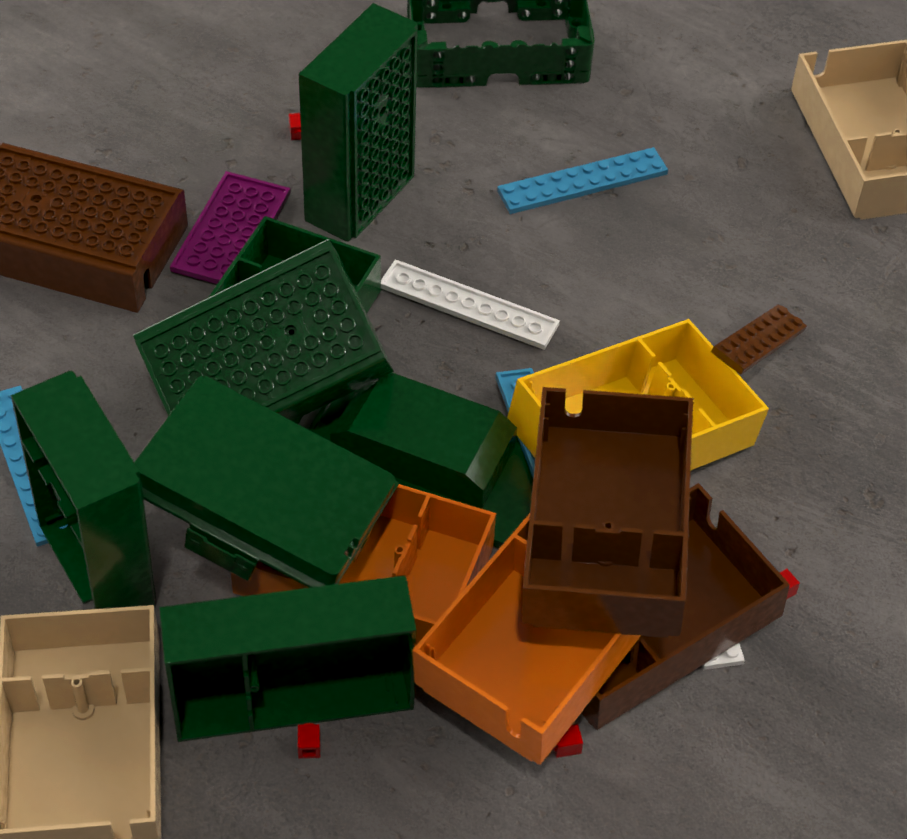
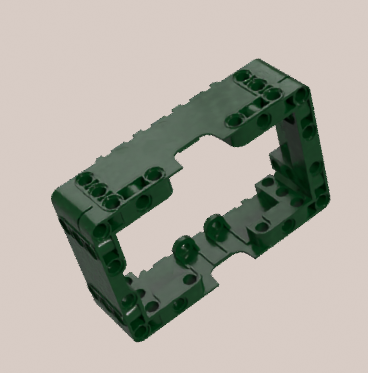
(532, 64)

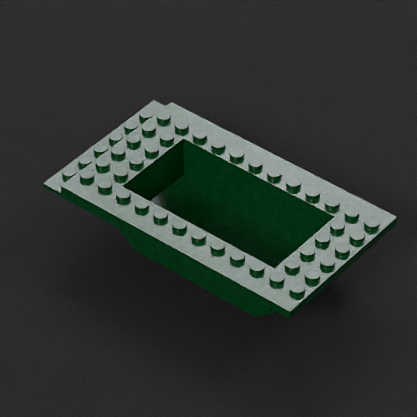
(435, 445)

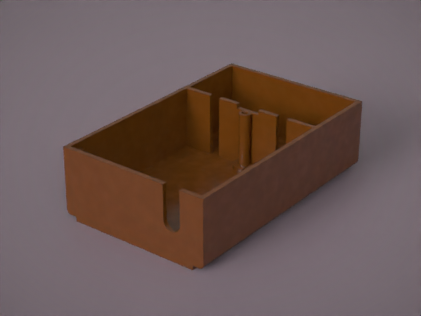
(85, 227)
(609, 514)
(727, 599)

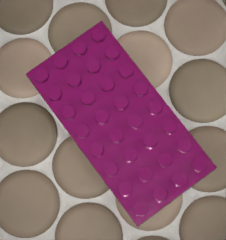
(227, 225)

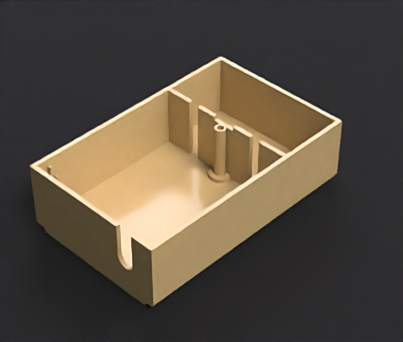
(860, 122)
(80, 725)

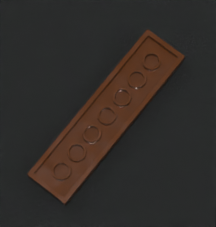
(759, 339)

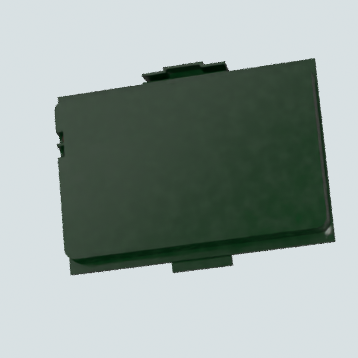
(261, 487)

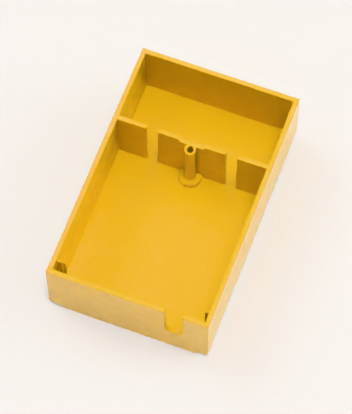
(660, 363)

